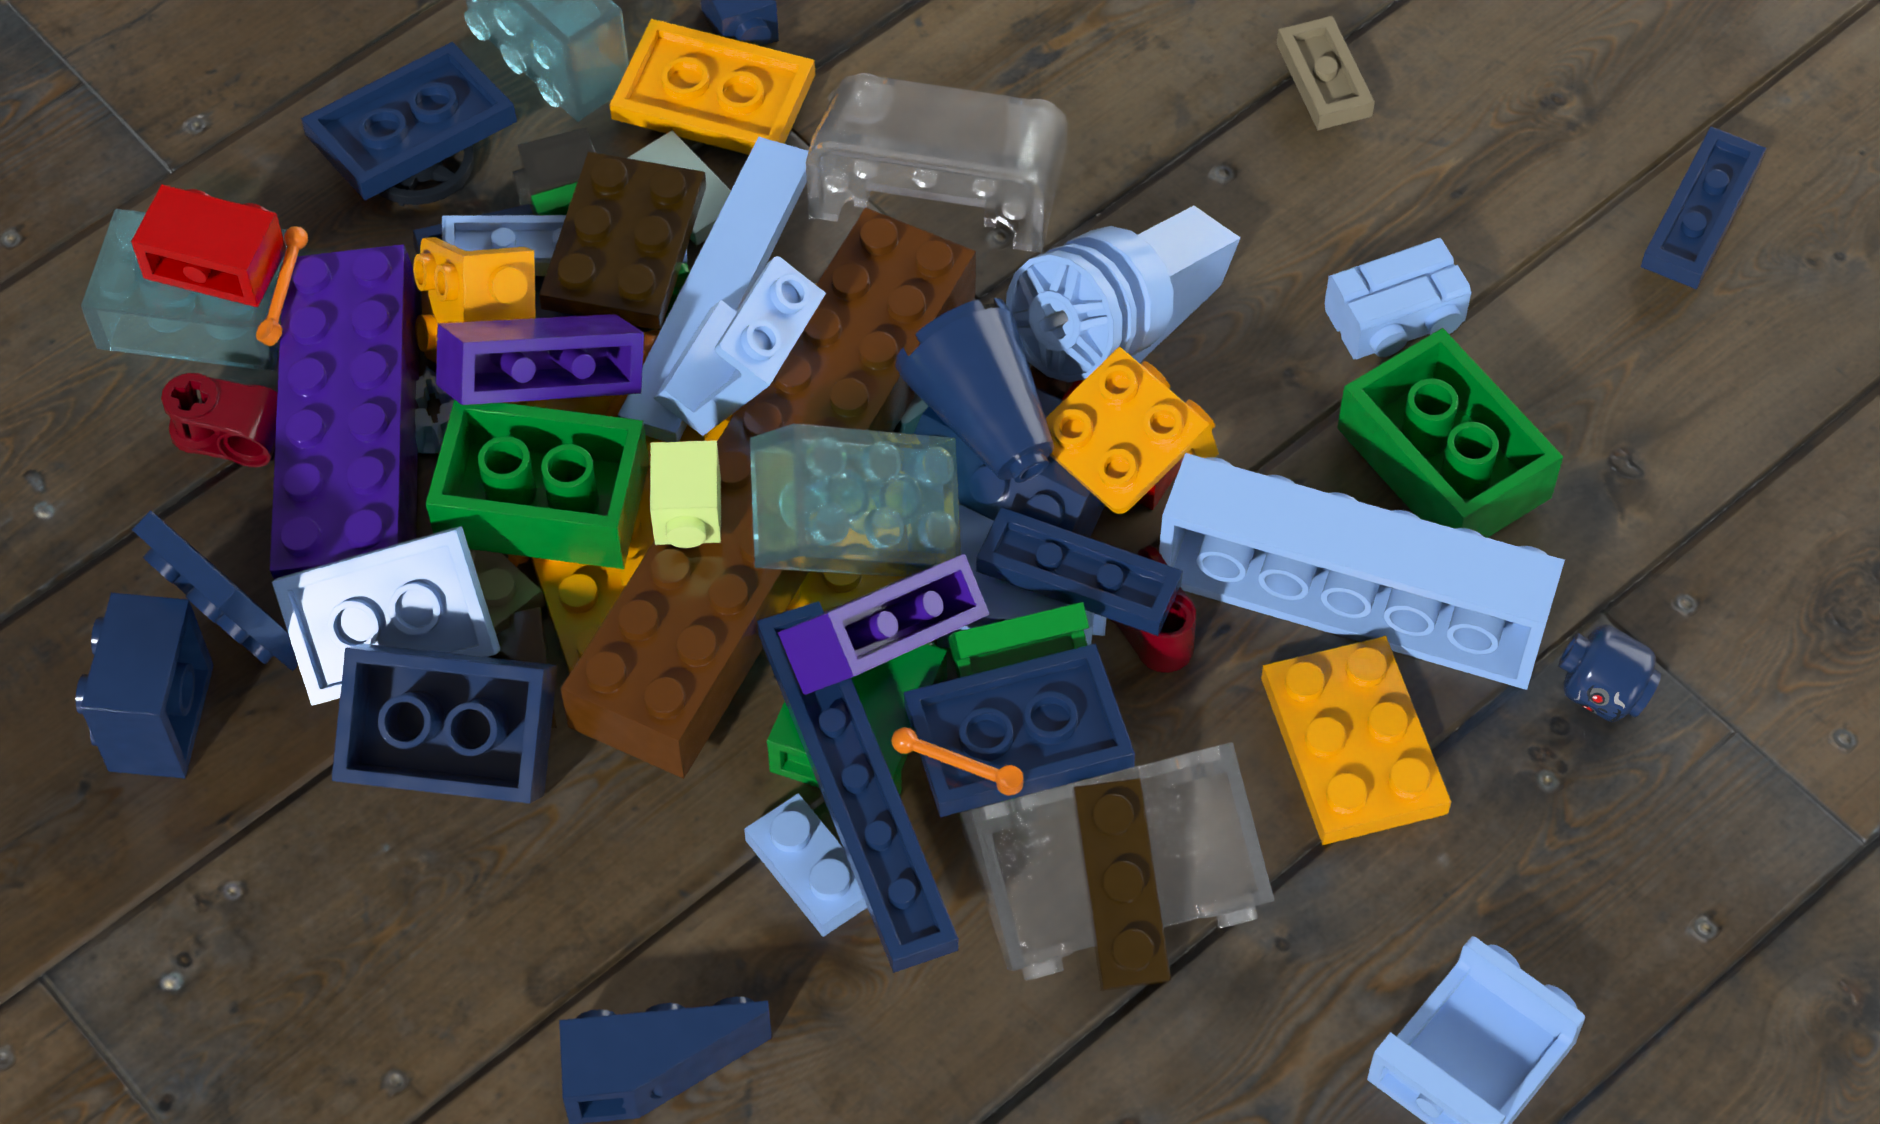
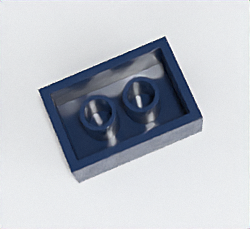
(444, 723)

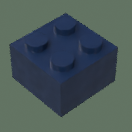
(145, 685)

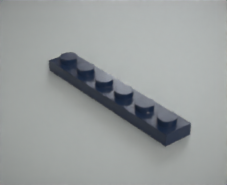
(864, 807)

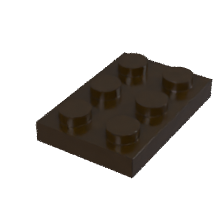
(623, 240)

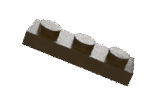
(1121, 884)

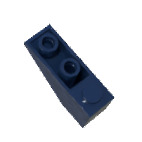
(640, 1060)

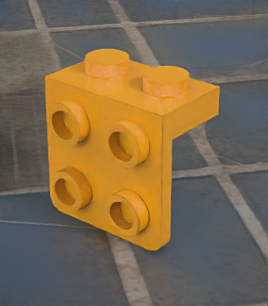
(470, 287)
(1126, 431)

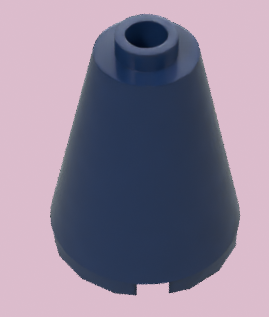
(982, 387)

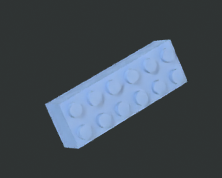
(1359, 569)

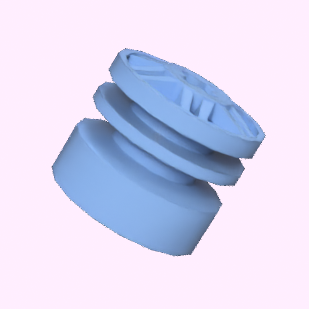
(1089, 301)

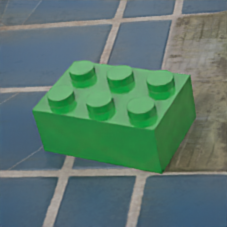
(1448, 438)
(540, 482)

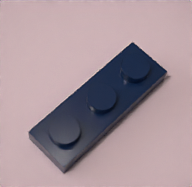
(1703, 207)
(1079, 570)

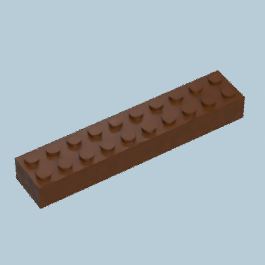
(690, 615)

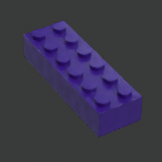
(346, 409)

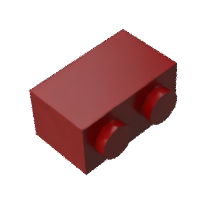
(209, 245)

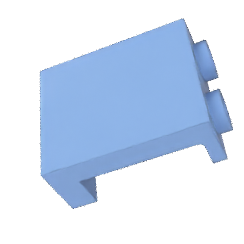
(740, 351)
(1478, 1042)

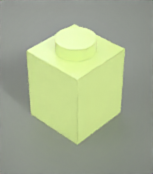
(685, 493)

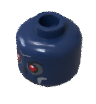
(1609, 673)

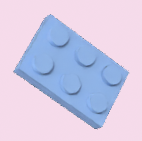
(397, 596)

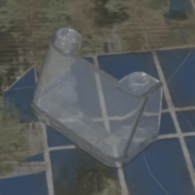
(939, 148)
(1200, 848)

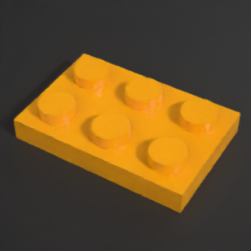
(711, 88)
(1355, 740)

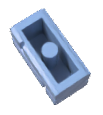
(1397, 299)

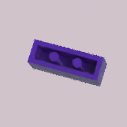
(539, 359)
(883, 624)

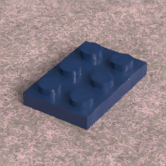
(408, 120)
(214, 592)
(1041, 715)

